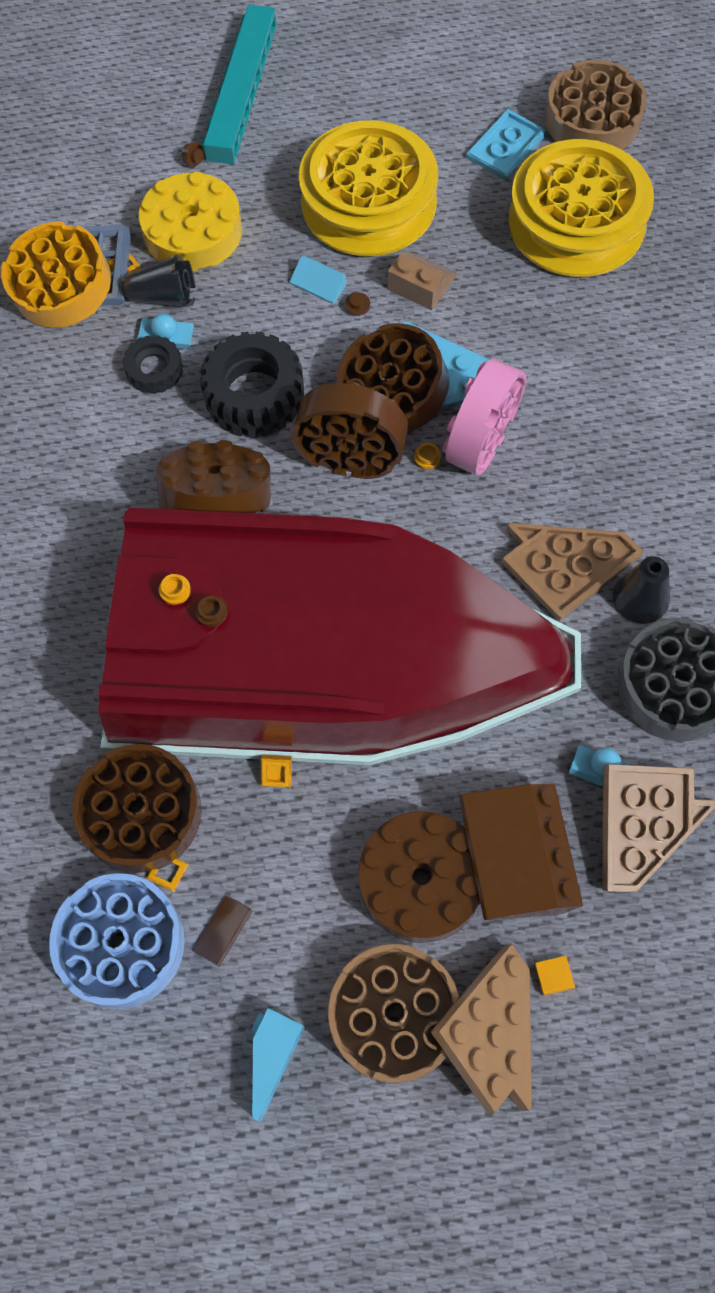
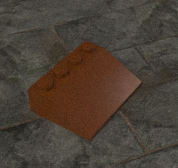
(520, 852)

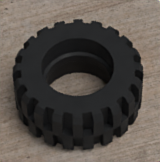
(252, 412)

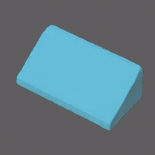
(318, 279)

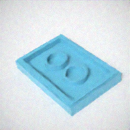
(506, 144)

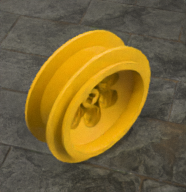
(368, 187)
(580, 207)

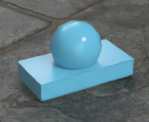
(167, 327)
(590, 763)

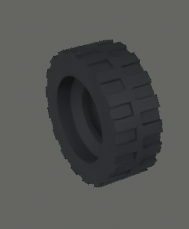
(153, 346)

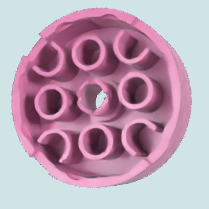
(483, 416)

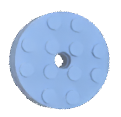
(142, 962)

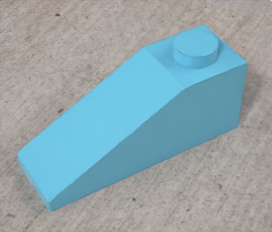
(272, 1050)

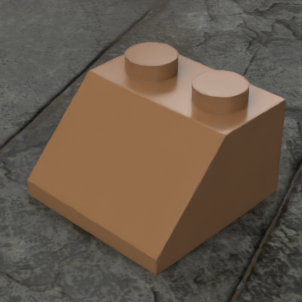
(419, 279)

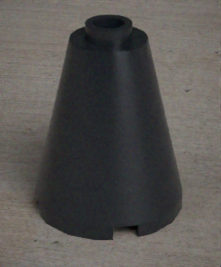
(161, 283)
(644, 591)

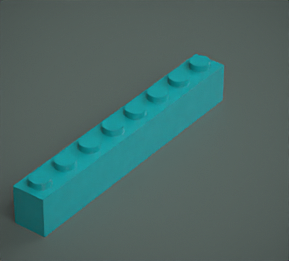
(240, 85)

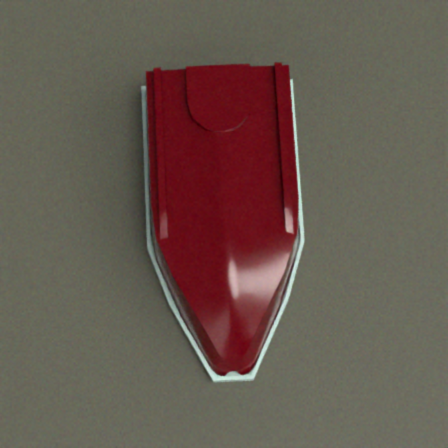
(332, 641)

